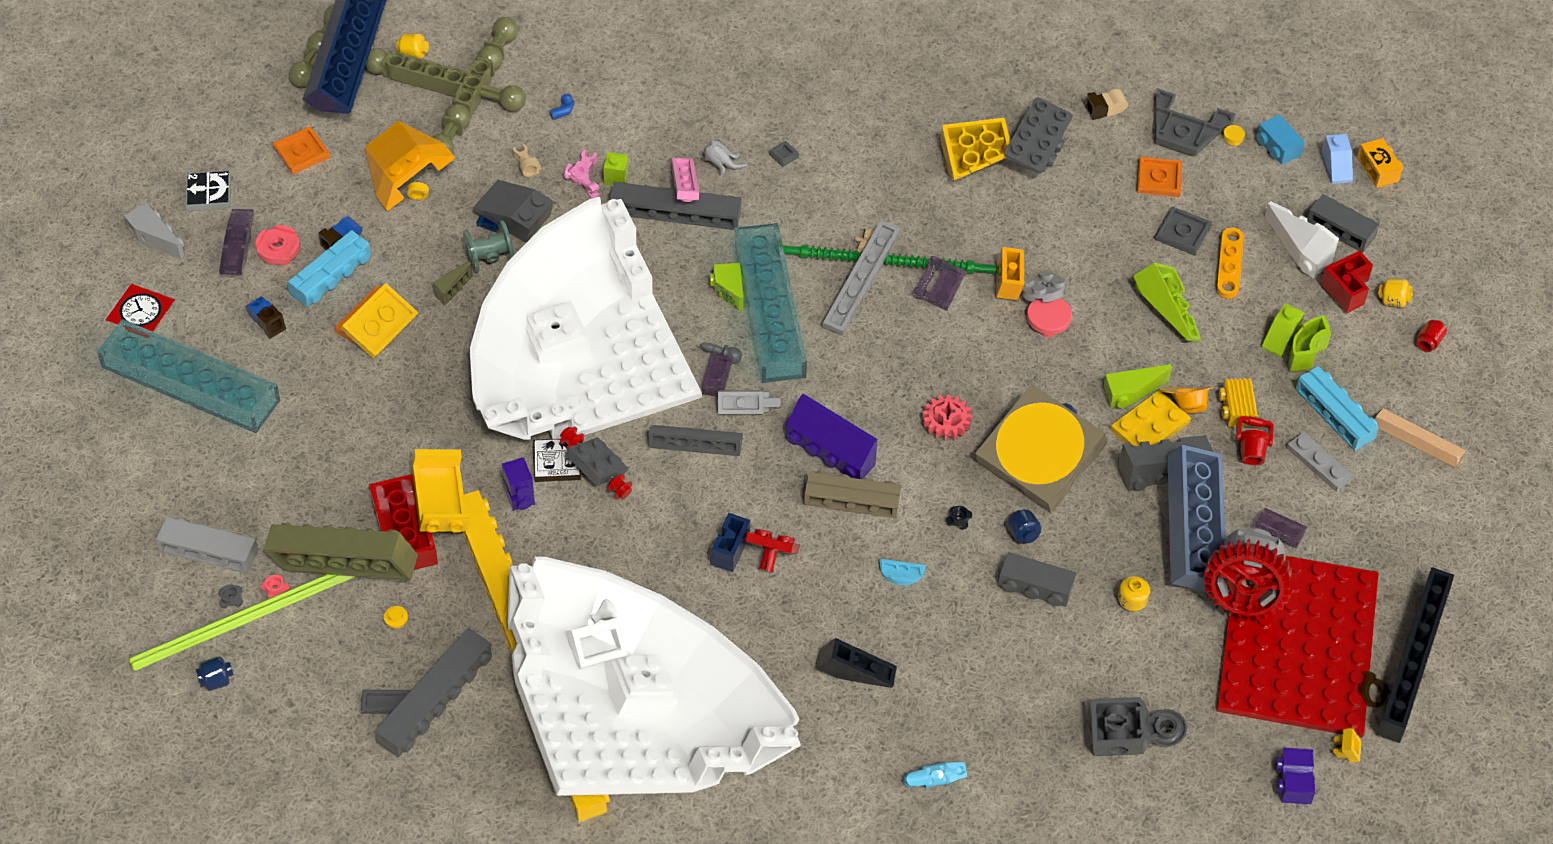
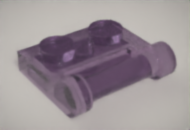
(946, 285)

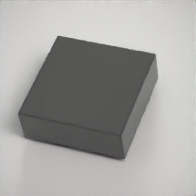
(784, 154)

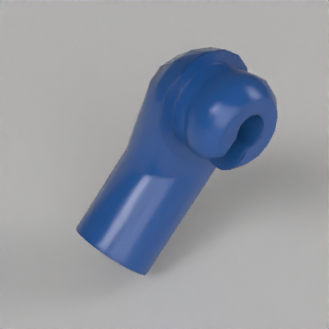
(565, 107)

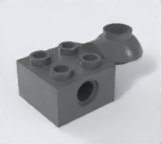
(1126, 728)

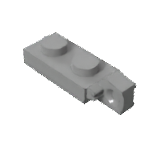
(746, 401)

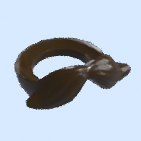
(1369, 680)

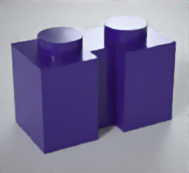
(518, 484)
(1296, 776)

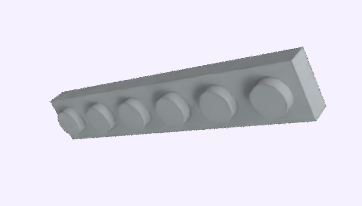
(861, 277)

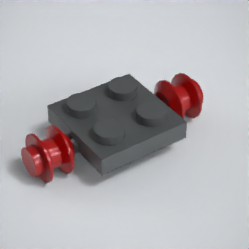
(596, 461)

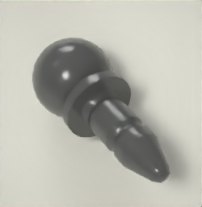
(732, 351)

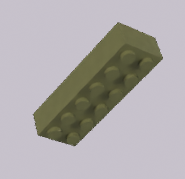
(341, 551)

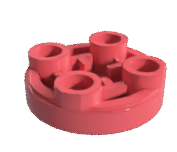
(1049, 317)

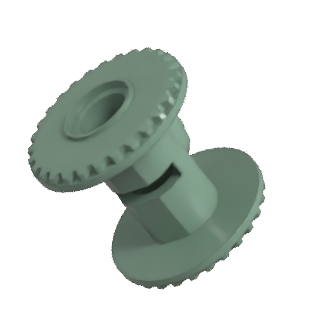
(488, 248)

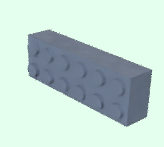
(1194, 513)

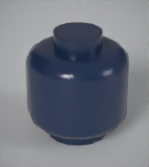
(1024, 526)
(214, 673)

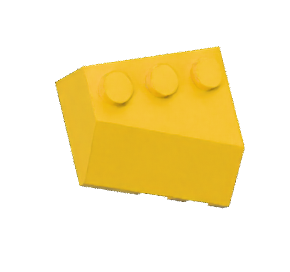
(973, 145)

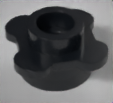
(959, 511)

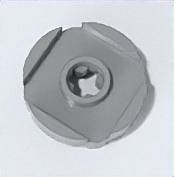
(1043, 286)

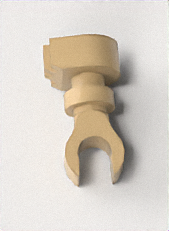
(528, 165)

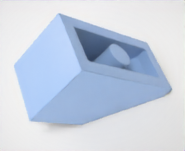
(1338, 158)

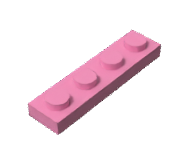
(685, 179)

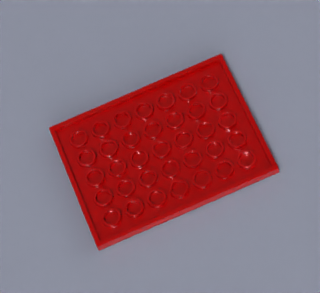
(1307, 658)

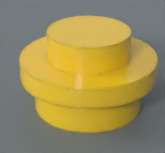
(395, 617)

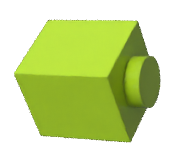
(616, 168)

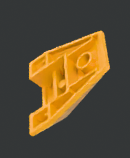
(400, 155)

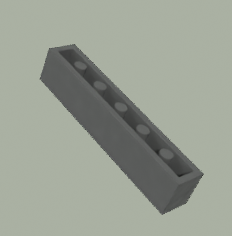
(663, 205)
(433, 692)

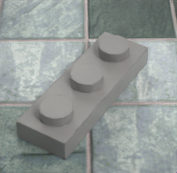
(1320, 462)

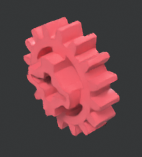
(958, 414)

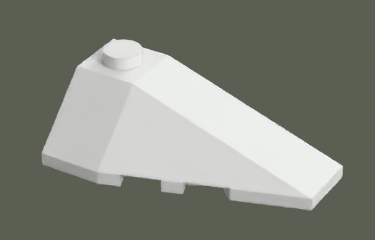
(1308, 244)

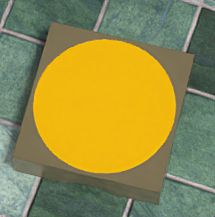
(1041, 448)

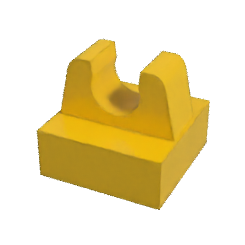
(1350, 745)

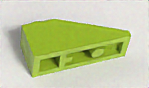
(1132, 385)

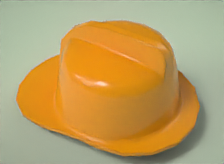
(1189, 399)

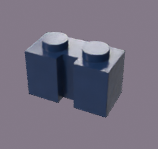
(731, 544)

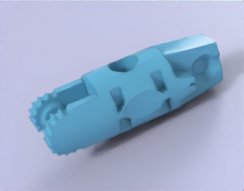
(937, 774)

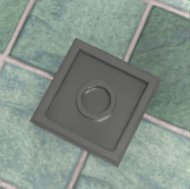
(1183, 231)

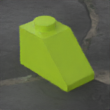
(1283, 330)

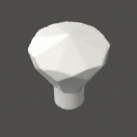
(606, 611)

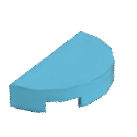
(901, 572)

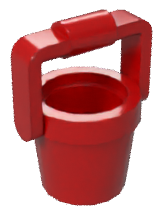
(1253, 441)

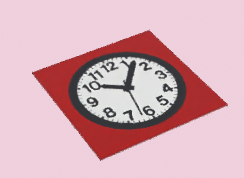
(141, 307)

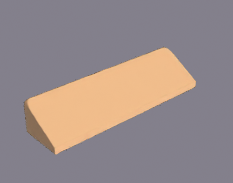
(1419, 437)

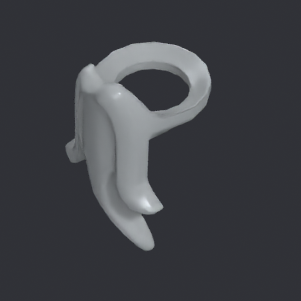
(719, 155)

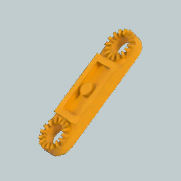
(1230, 263)

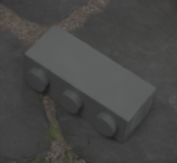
(1344, 223)
(1037, 579)

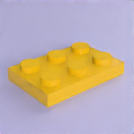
(379, 320)
(1151, 421)

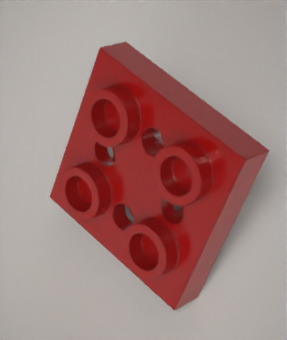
(771, 546)

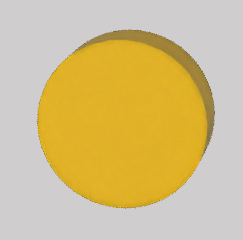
(1233, 135)
(418, 191)

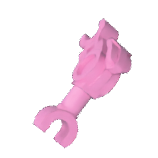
(580, 173)

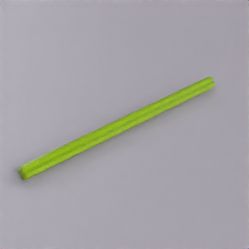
(235, 620)

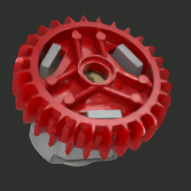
(1249, 574)

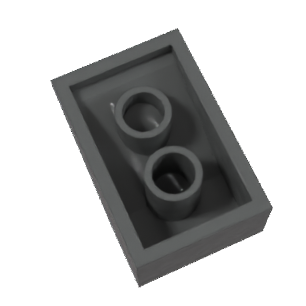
(518, 206)

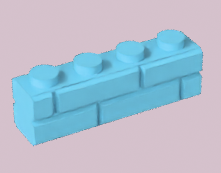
(329, 269)
(1337, 408)

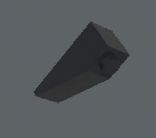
(855, 665)

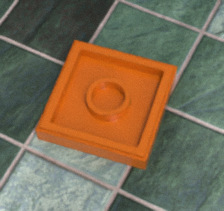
(301, 150)
(1159, 176)

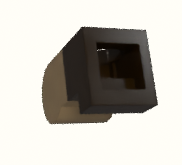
(1105, 104)

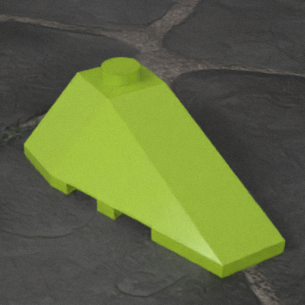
(1163, 289)

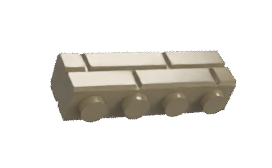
(852, 494)

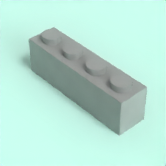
(207, 545)

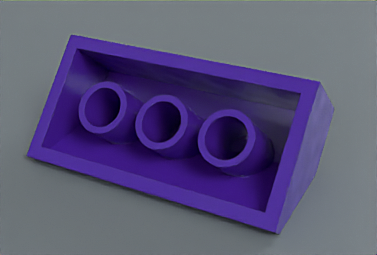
(831, 438)

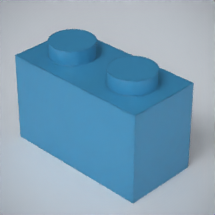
(1280, 139)

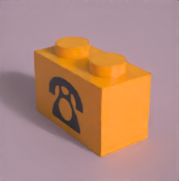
(1379, 162)
(1010, 273)

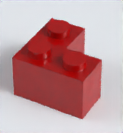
(1347, 280)

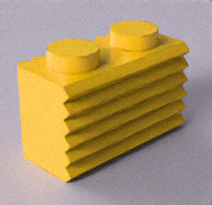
(1238, 400)

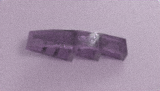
(236, 242)

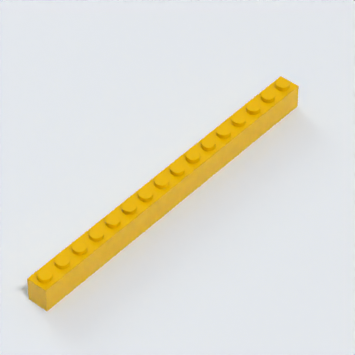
(494, 572)

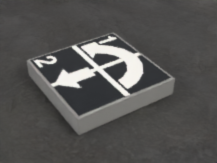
(208, 190)

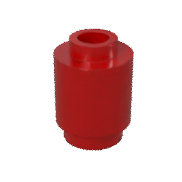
(1431, 335)

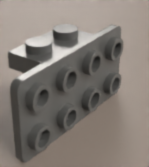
(1039, 136)

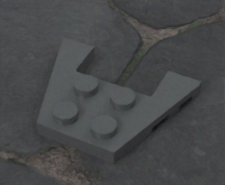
(1183, 131)

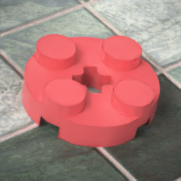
(278, 255)

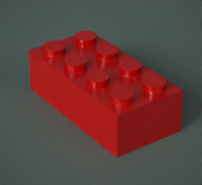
(397, 510)

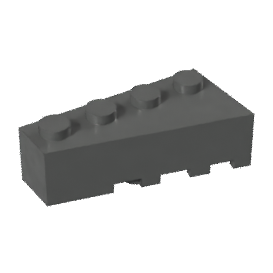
(1148, 463)

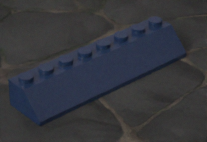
(343, 55)

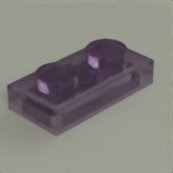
(716, 374)
(1279, 526)

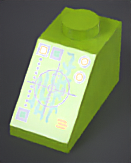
(728, 284)

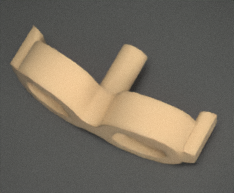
(863, 241)

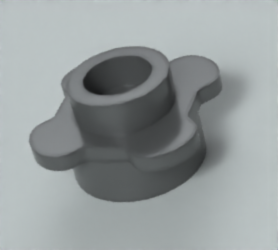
(230, 590)

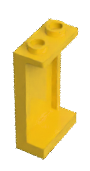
(439, 490)

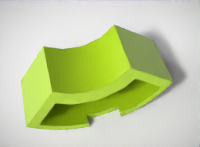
(1307, 342)

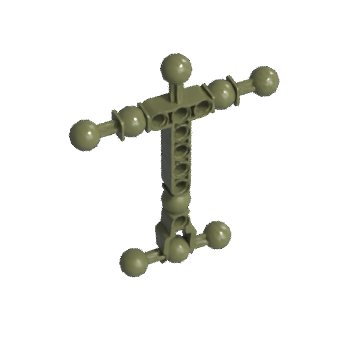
(466, 86)

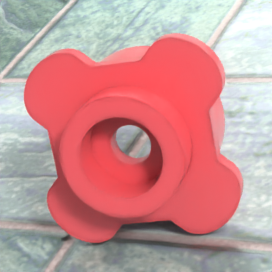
(270, 582)

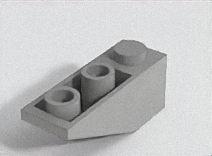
(150, 230)

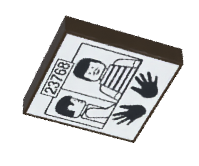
(552, 463)

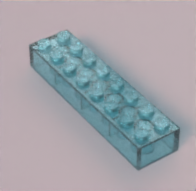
(770, 303)
(189, 376)

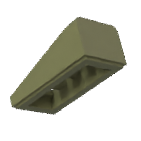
(451, 283)

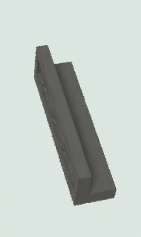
(695, 440)

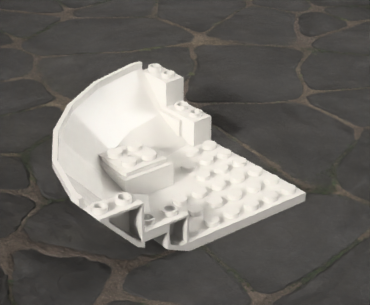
(612, 345)
(627, 733)

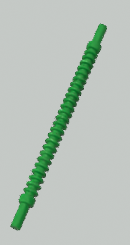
(804, 251)

